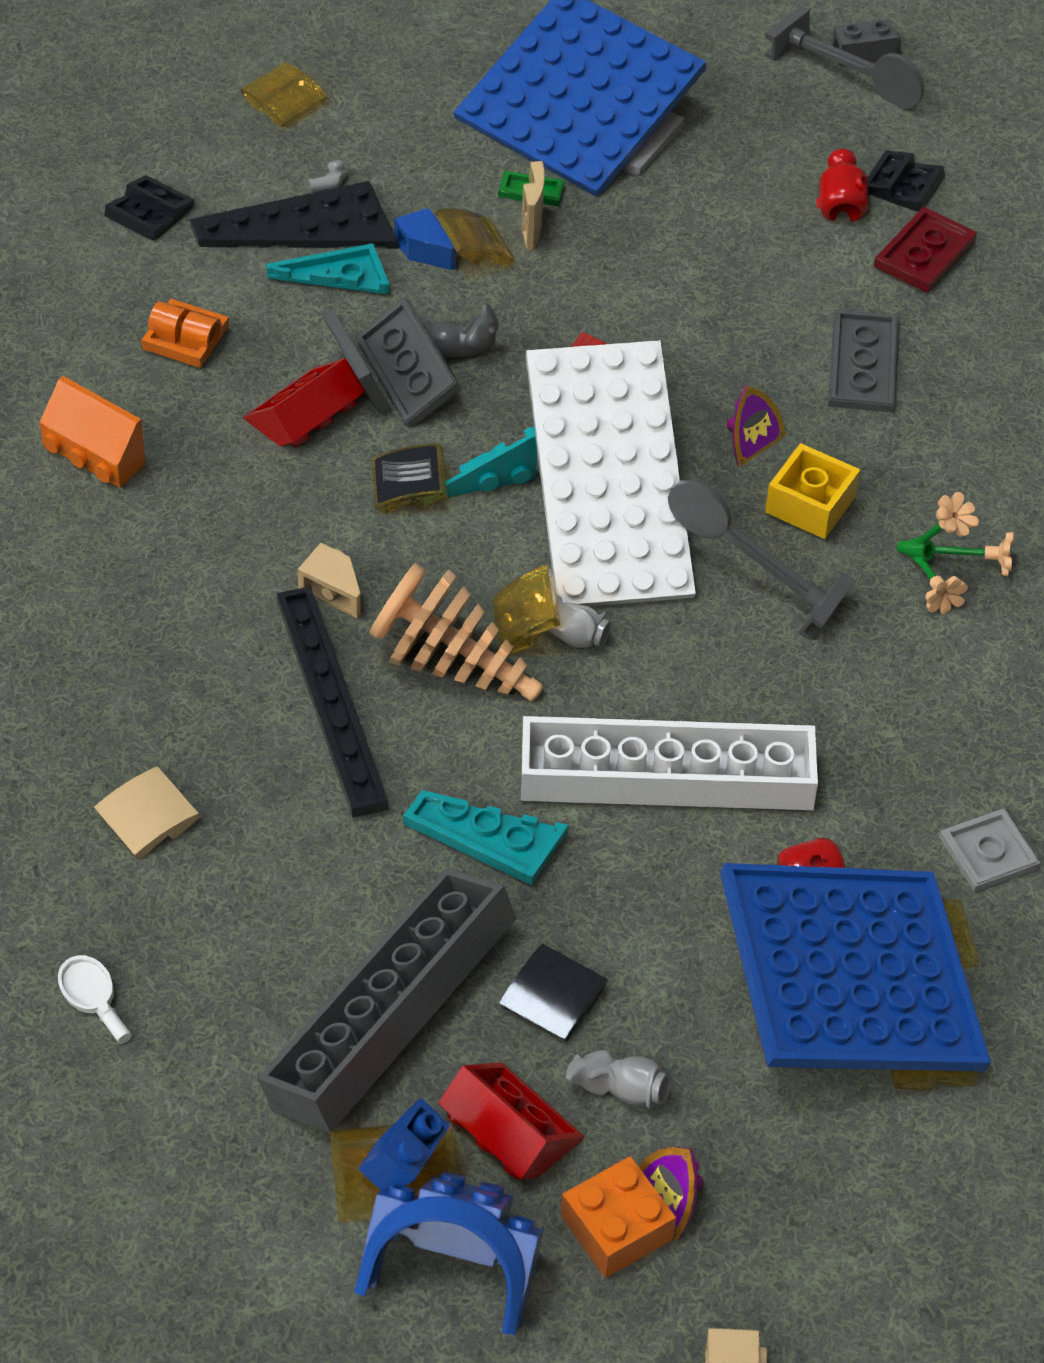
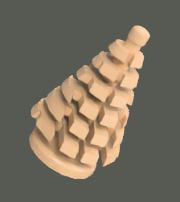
(423, 618)

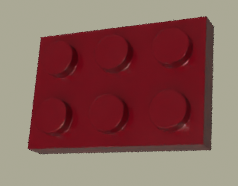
(925, 249)

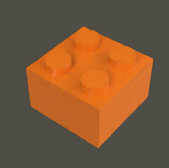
(617, 1216)

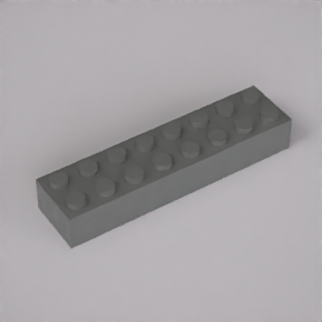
(387, 1000)

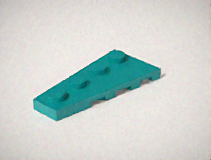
(497, 839)

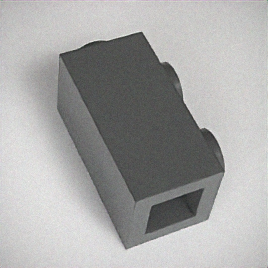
(867, 39)

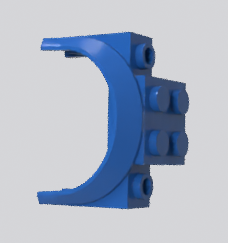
(459, 1223)

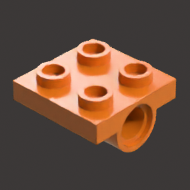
(183, 332)

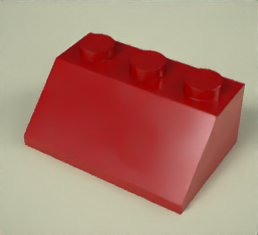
(307, 403)
(509, 1119)

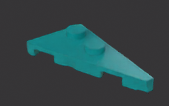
(345, 268)
(497, 467)

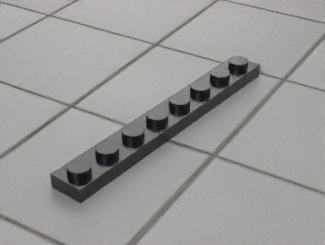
(332, 702)

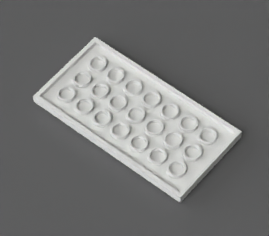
(608, 473)

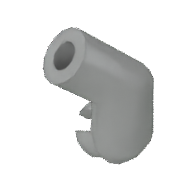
(332, 179)

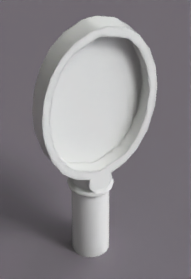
(90, 990)

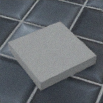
(989, 850)

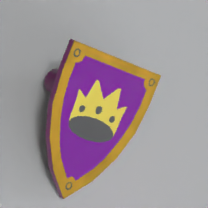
(754, 425)
(676, 1180)

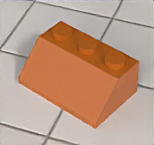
(93, 433)

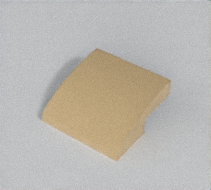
(533, 205)
(147, 811)

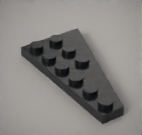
(305, 221)

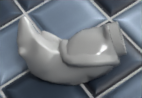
(581, 625)
(631, 1080)

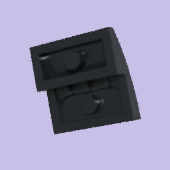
(903, 181)
(149, 207)
(553, 992)

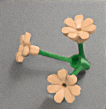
(952, 517)

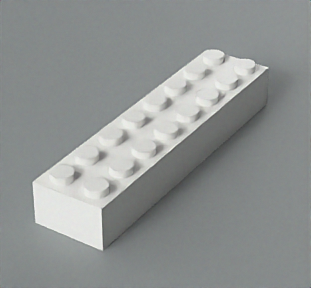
(668, 763)

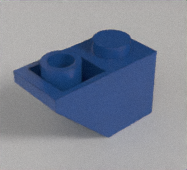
(425, 239)
(404, 1147)

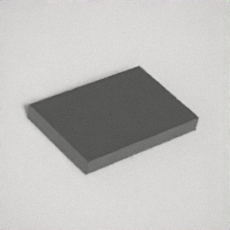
(356, 362)

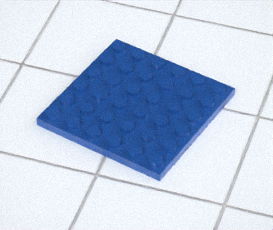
(580, 91)
(852, 969)

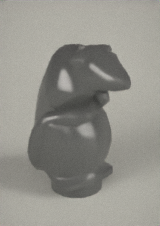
(466, 341)

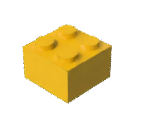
(812, 491)

